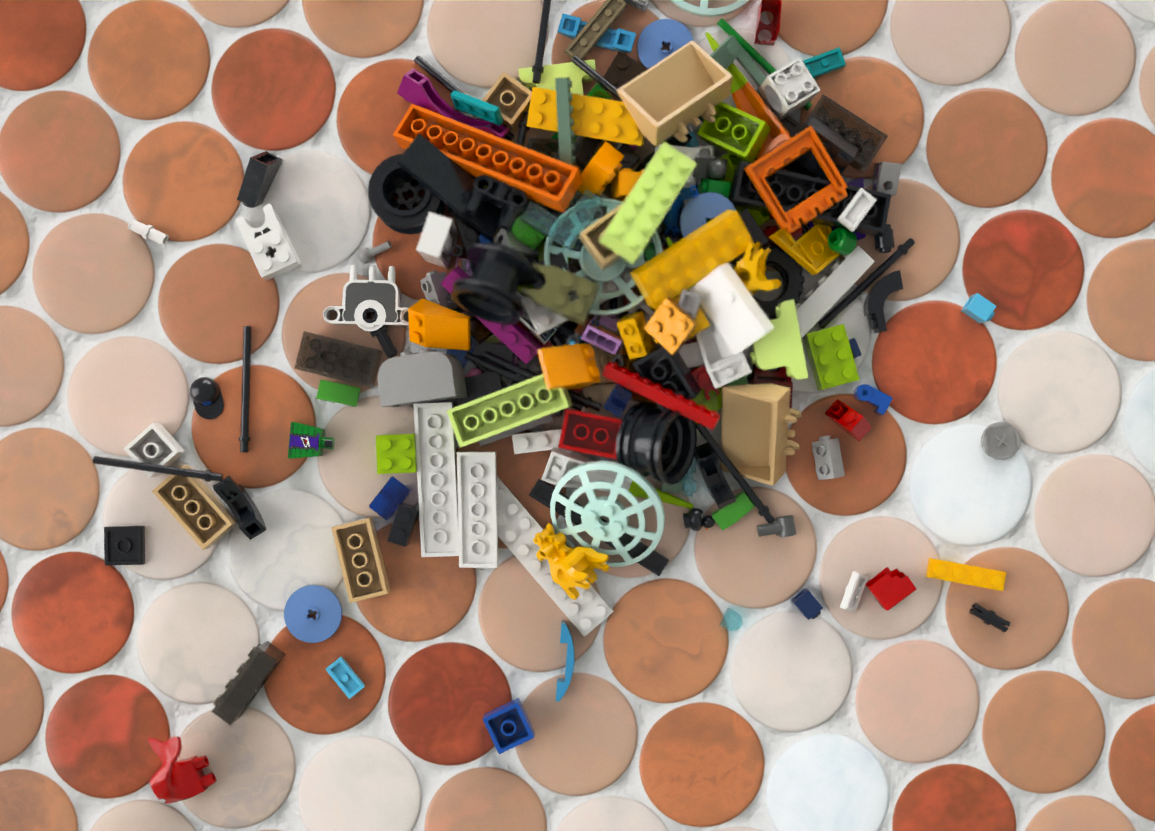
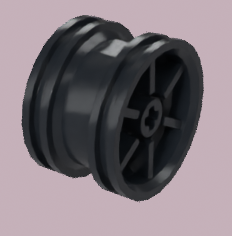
(656, 443)

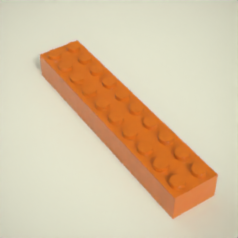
(482, 153)

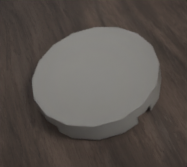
(1000, 441)

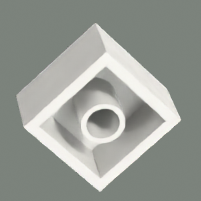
(154, 447)

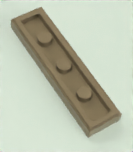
(595, 28)

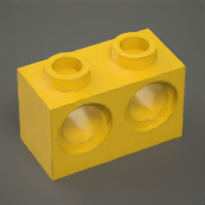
(635, 337)

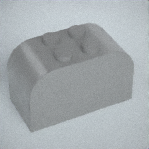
(420, 378)

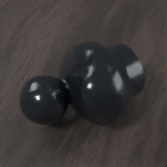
(695, 522)

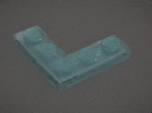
(563, 232)

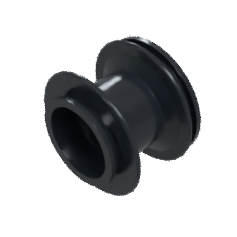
(384, 185)
(494, 283)

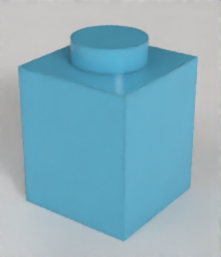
(979, 308)

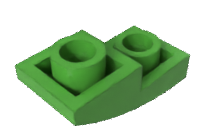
(338, 393)
(733, 512)

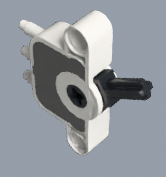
(372, 296)

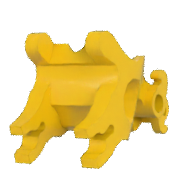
(752, 270)
(569, 565)

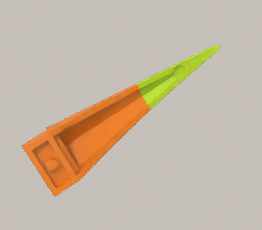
(750, 102)

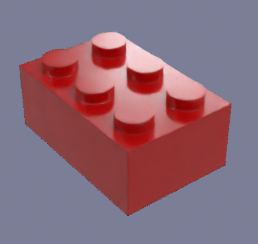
(589, 433)

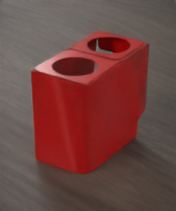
(774, 7)
(890, 587)

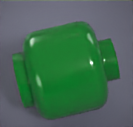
(842, 241)

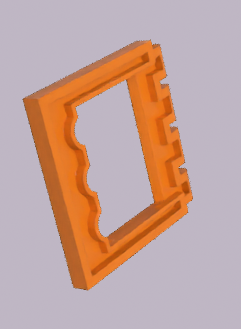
(780, 157)

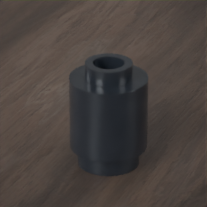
(885, 241)

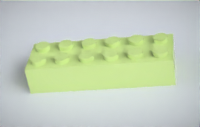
(648, 202)
(506, 410)

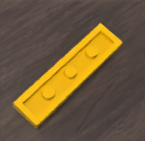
(966, 574)

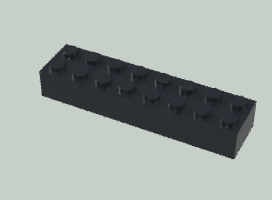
(795, 188)

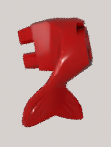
(178, 778)

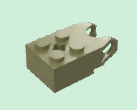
(556, 292)

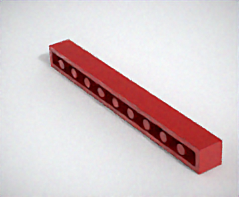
(661, 395)

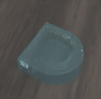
(731, 620)

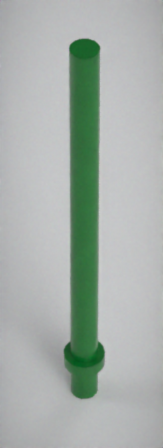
(750, 50)

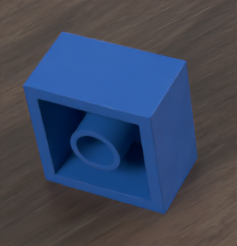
(508, 725)

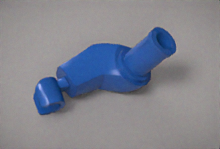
(672, 215)

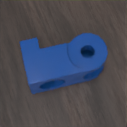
(873, 397)

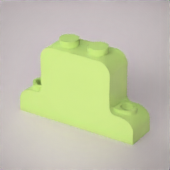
(557, 71)
(782, 344)

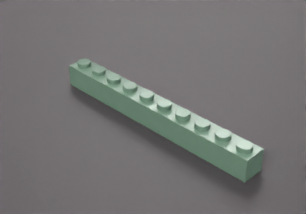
(565, 123)

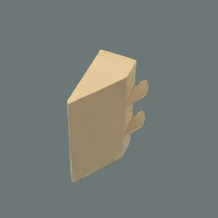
(676, 93)
(757, 430)

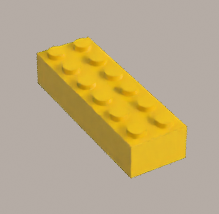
(591, 115)
(692, 258)

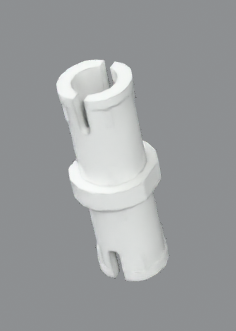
(148, 232)

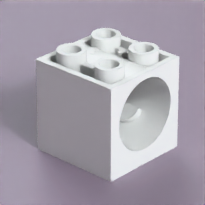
(789, 89)

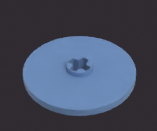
(661, 32)
(702, 207)
(327, 617)

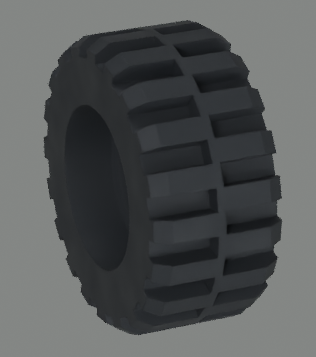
(791, 277)

